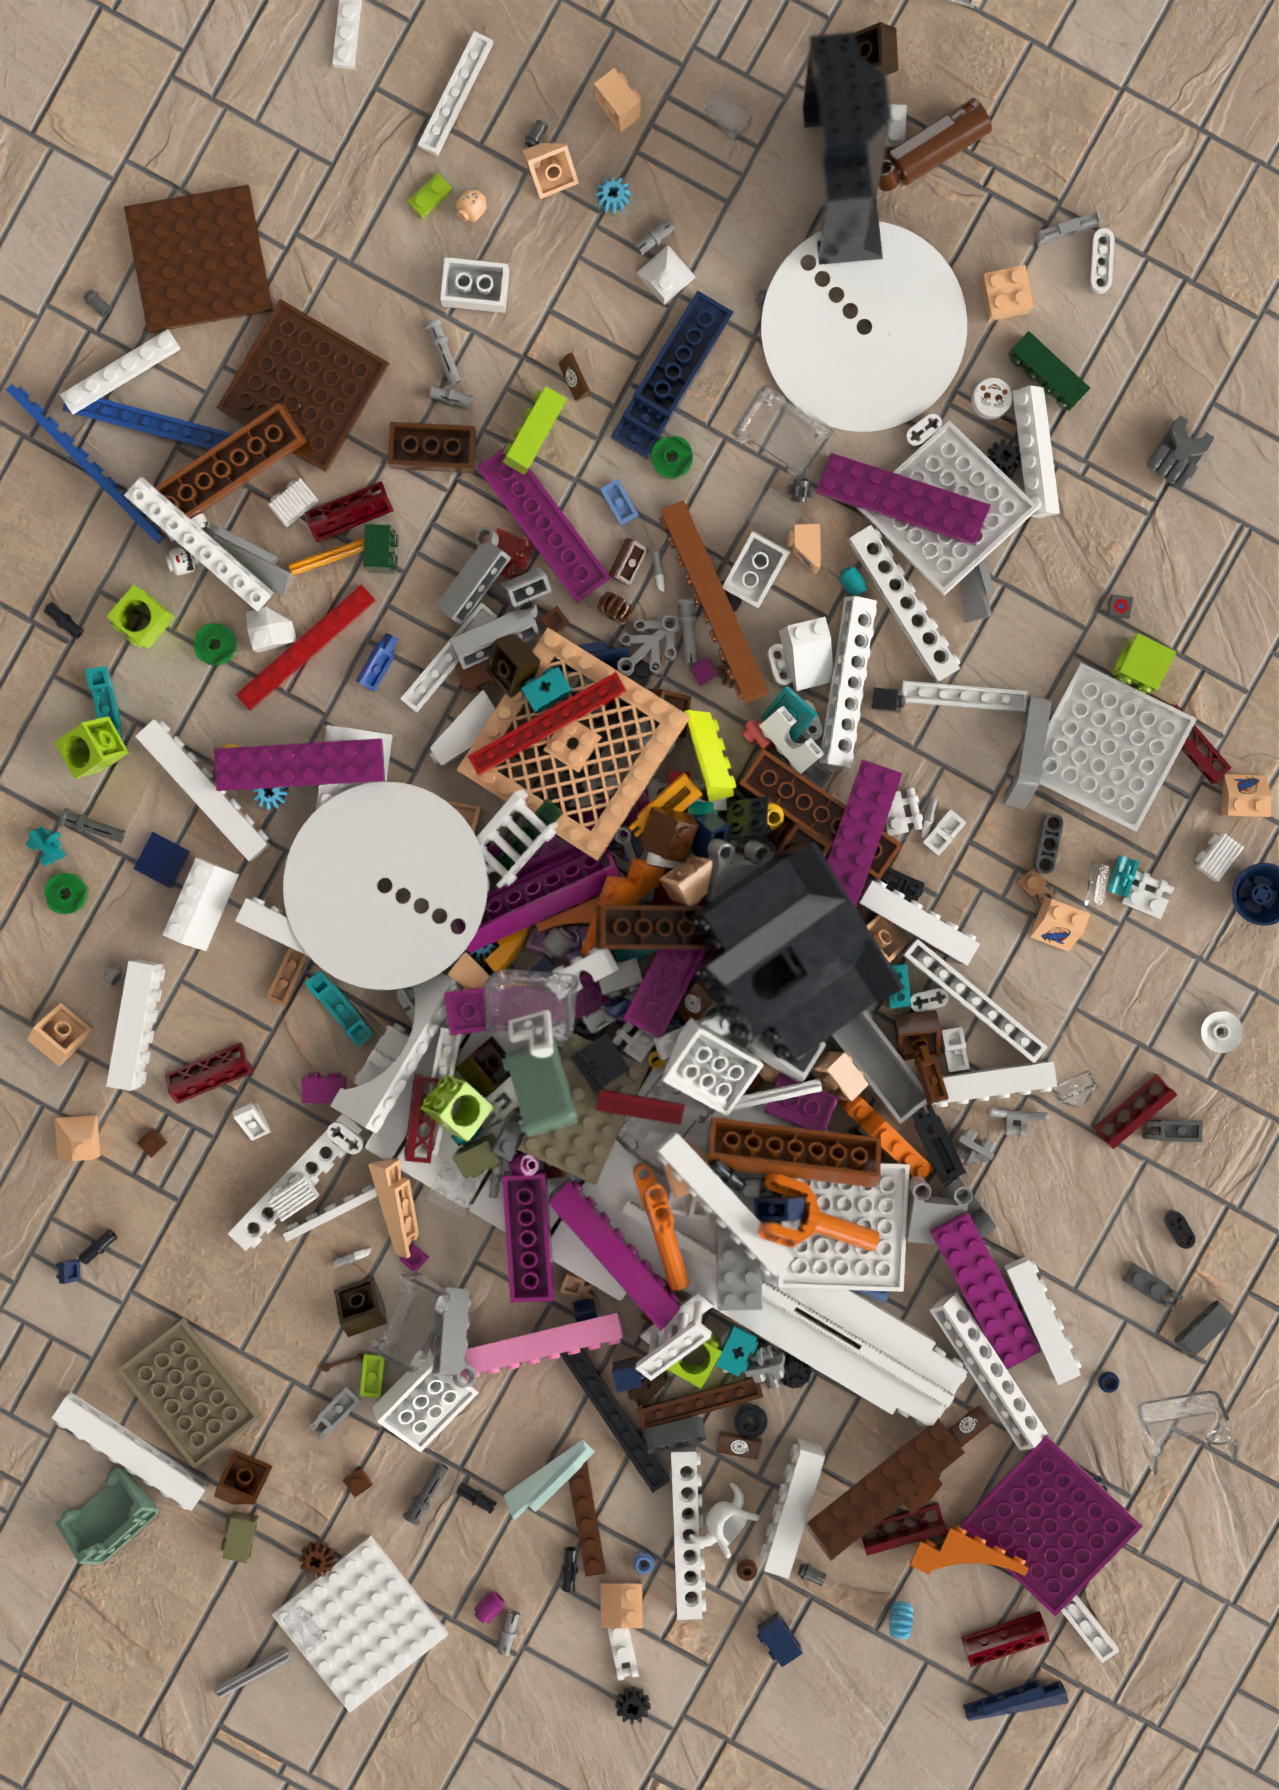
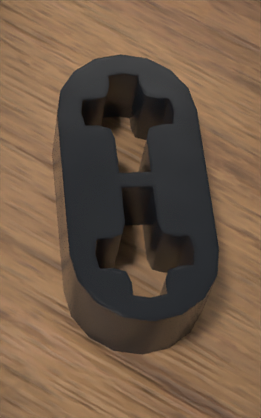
(1184, 1227)

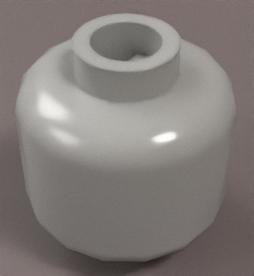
(558, 943)

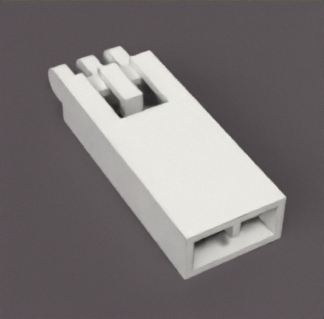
(498, 1110)

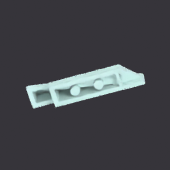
(546, 1481)

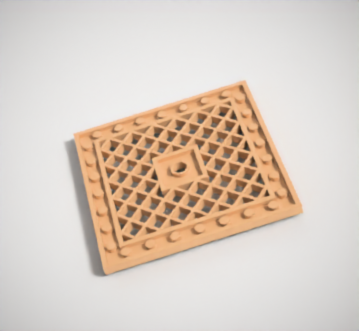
(617, 809)

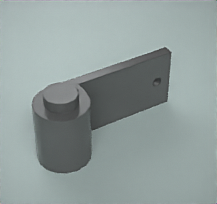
(980, 1218)

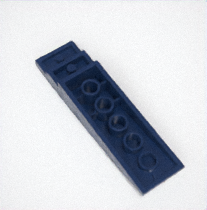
(671, 374)

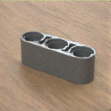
(1055, 836)
(1204, 1329)
(674, 1434)

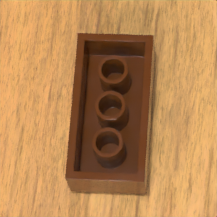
(432, 447)

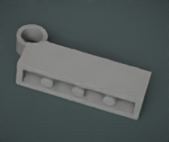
(474, 578)
(478, 643)
(452, 1340)

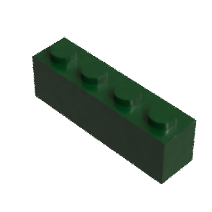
(1048, 371)

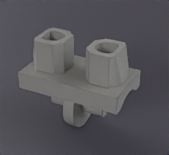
(971, 1151)
(765, 1363)

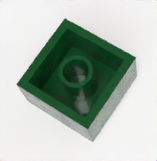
(380, 548)

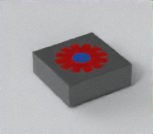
(1120, 606)

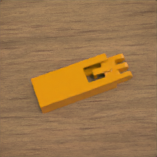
(675, 797)

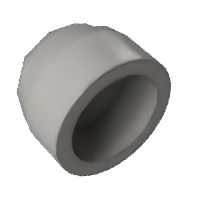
(113, 976)

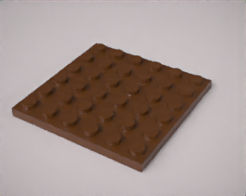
(198, 258)
(313, 374)

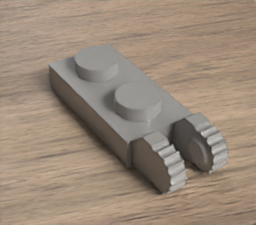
(336, 1411)

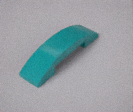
(104, 695)
(339, 1007)

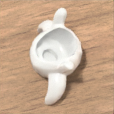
(725, 1522)

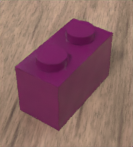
(322, 1088)

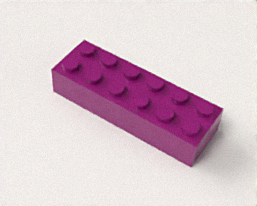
(528, 1237)

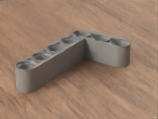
(1030, 754)

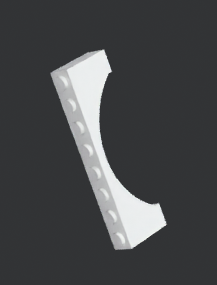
(373, 1101)

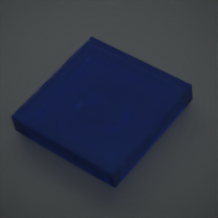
(162, 860)

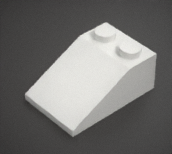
(756, 569)
(808, 653)

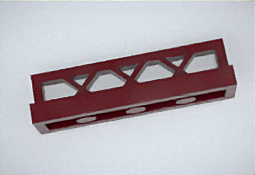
(349, 514)
(1201, 762)
(208, 1077)
(640, 1106)
(1140, 1117)
(413, 1122)
(908, 1534)
(1005, 1639)

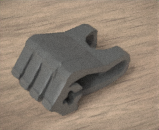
(1178, 454)

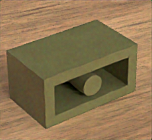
(477, 1157)
(240, 1537)

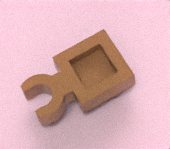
(1033, 884)
(575, 1285)

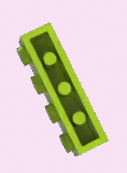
(534, 430)

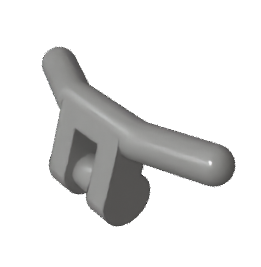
(1022, 1116)

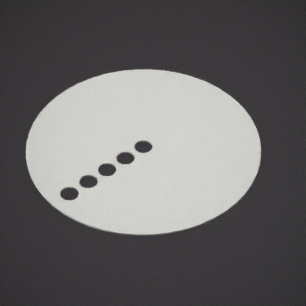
(874, 377)
(335, 873)

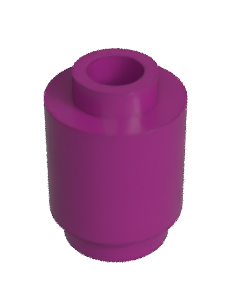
(523, 1164)
(489, 1607)

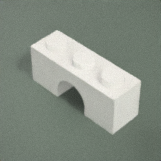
(799, 755)
(598, 963)

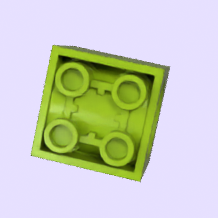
(121, 613)
(1143, 663)
(91, 747)
(472, 1108)
(698, 1373)

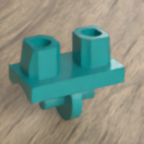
(47, 843)
(1122, 876)

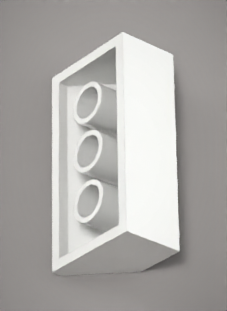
(200, 904)

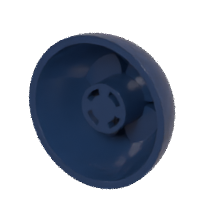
(1266, 880)

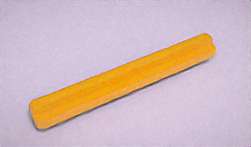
(327, 557)

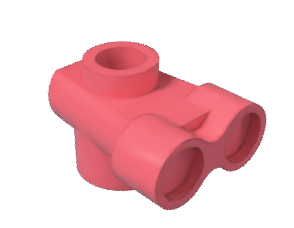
(754, 733)

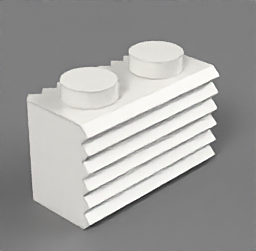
(293, 502)
(1218, 856)
(293, 1197)

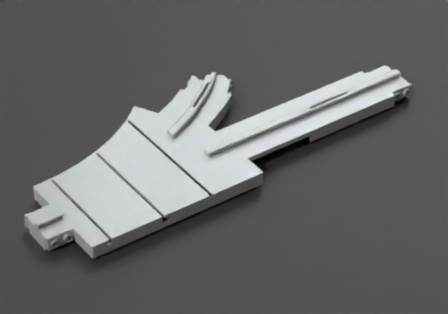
(889, 1369)

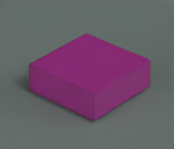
(703, 671)
(416, 1258)

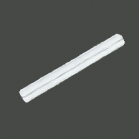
(778, 1094)

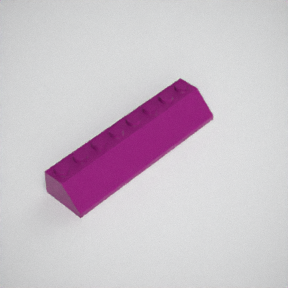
(541, 896)
(614, 1252)

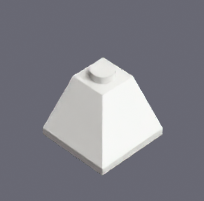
(665, 275)

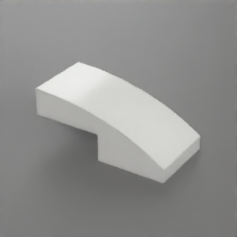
(944, 832)
(955, 1050)
(687, 1206)

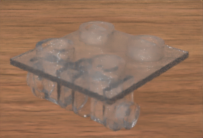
(452, 1190)

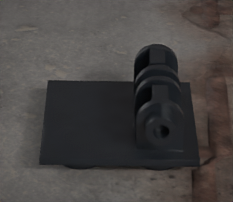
(748, 818)
(905, 884)
(600, 1062)

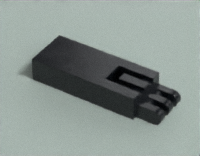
(941, 1149)

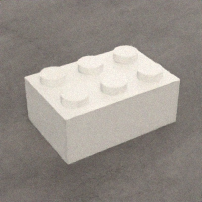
(474, 285)
(795, 1070)

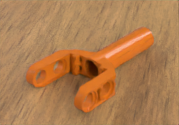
(814, 1220)
(662, 1225)

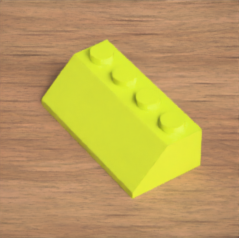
(709, 755)

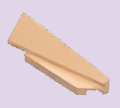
(468, 973)
(396, 1204)

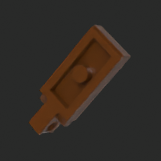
(930, 1076)

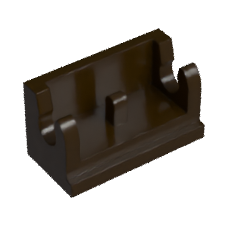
(649, 1388)

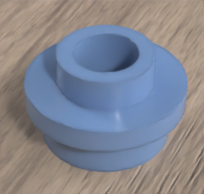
(646, 1568)

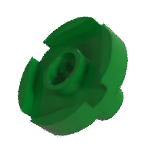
(660, 460)
(215, 656)
(65, 881)

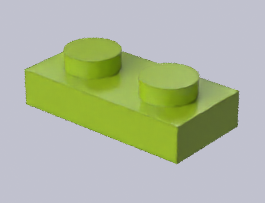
(430, 195)
(372, 1375)

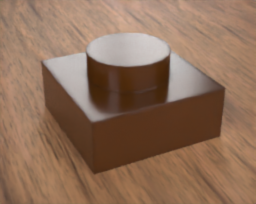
(555, 620)
(152, 1142)
(357, 1482)

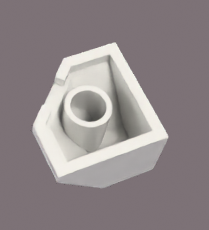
(269, 630)

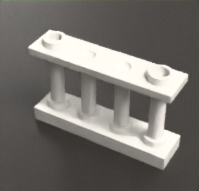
(504, 818)
(680, 1344)

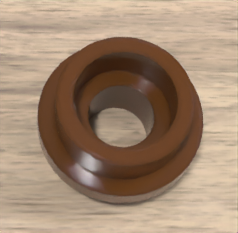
(746, 1563)

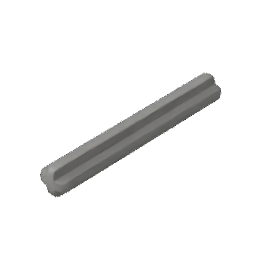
(253, 1673)

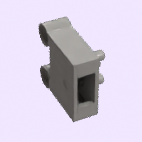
(730, 871)
(929, 1212)

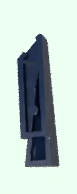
(600, 651)
(1017, 1699)

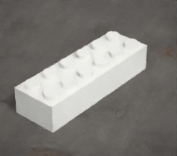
(135, 1024)
(792, 1508)

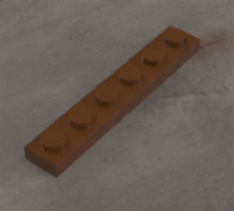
(699, 1402)
(587, 1522)

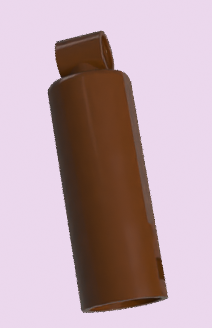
(935, 145)

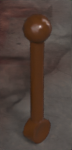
(326, 1366)

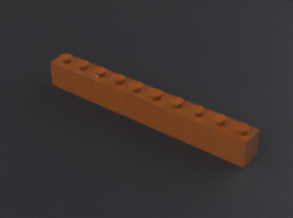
(714, 602)

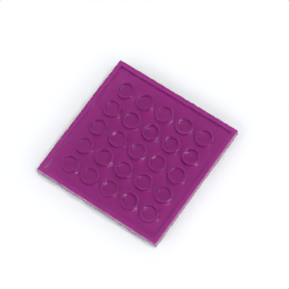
(1055, 1522)

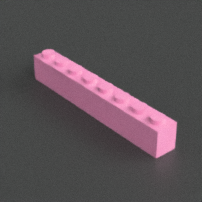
(545, 1343)

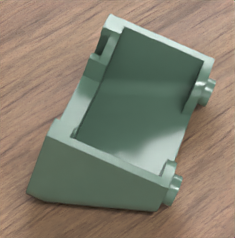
(540, 1091)
(107, 1519)

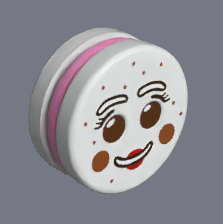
(991, 398)

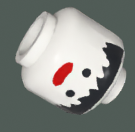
(180, 561)

